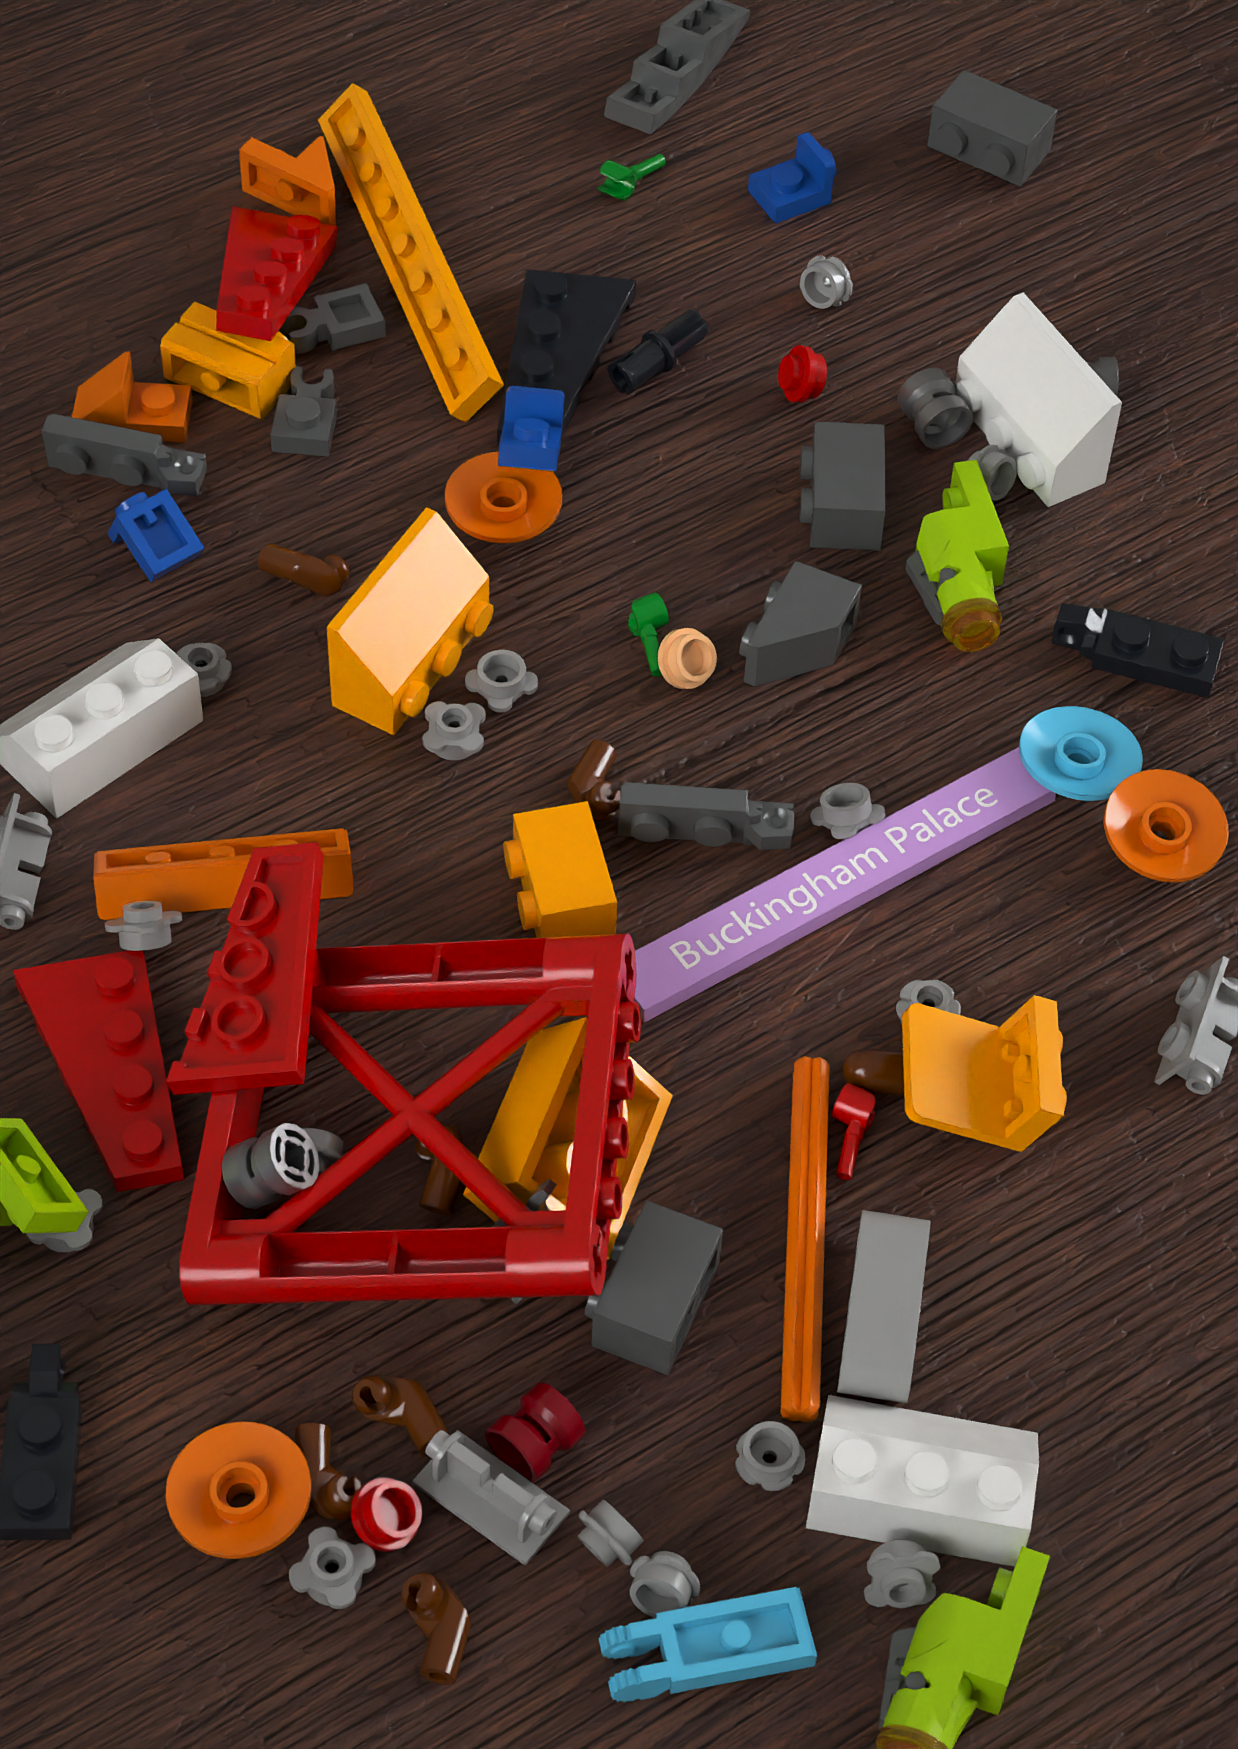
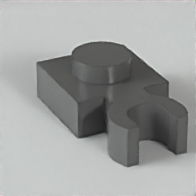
(338, 316)
(306, 417)

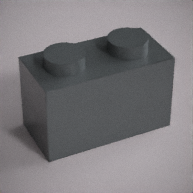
(992, 127)
(845, 486)
(655, 1286)

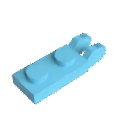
(712, 1644)

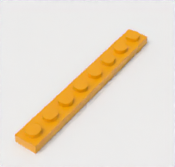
(410, 254)

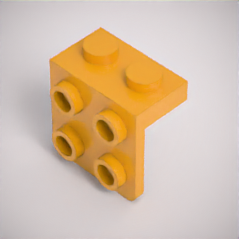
(984, 1077)

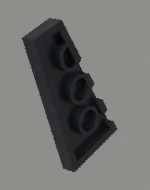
(563, 332)

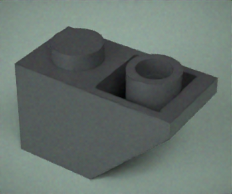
(802, 625)

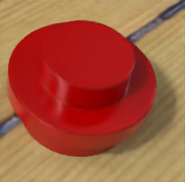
(802, 374)
(386, 1514)

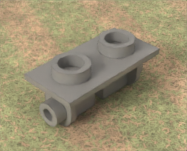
(22, 845)
(1188, 1047)
(489, 1495)

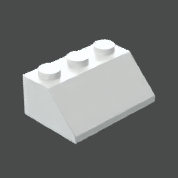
(1039, 402)
(101, 724)
(924, 1480)

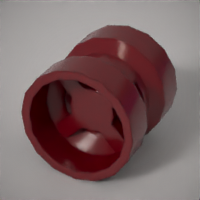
(536, 1431)

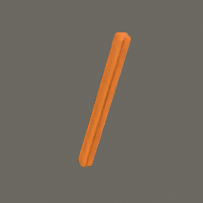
(805, 1241)

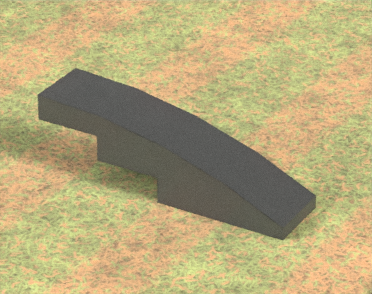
(677, 65)

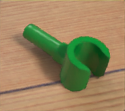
(622, 180)
(647, 616)

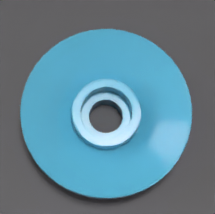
(1079, 752)

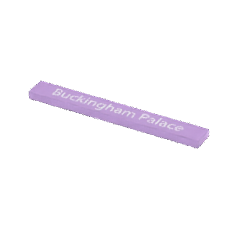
(834, 883)

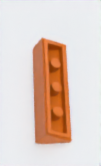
(205, 872)

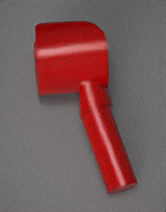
(855, 1109)

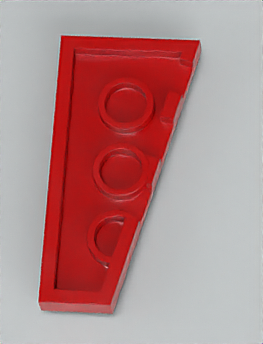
(268, 269)
(261, 982)
(109, 1055)

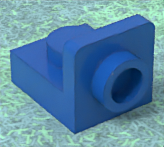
(796, 183)
(532, 428)
(155, 533)

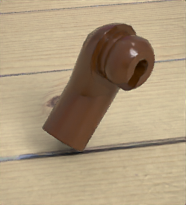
(305, 570)
(588, 782)
(876, 1071)
(441, 1184)
(400, 1404)
(331, 1490)
(442, 1621)

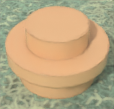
(686, 658)

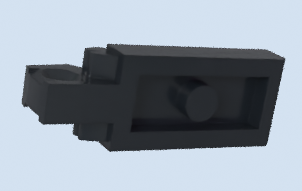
(1140, 647)
(41, 1452)

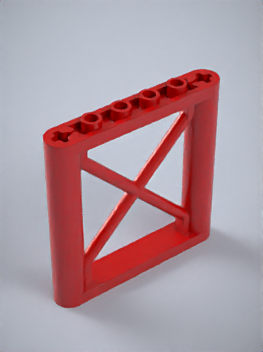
(536, 1250)

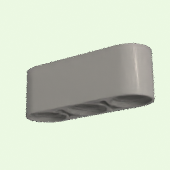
(884, 1307)

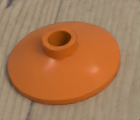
(502, 501)
(1171, 805)
(232, 1462)

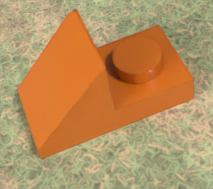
(290, 183)
(118, 401)

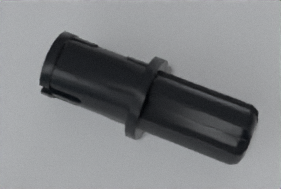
(657, 351)

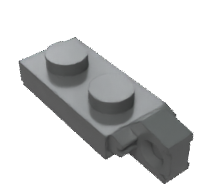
(121, 454)
(703, 815)

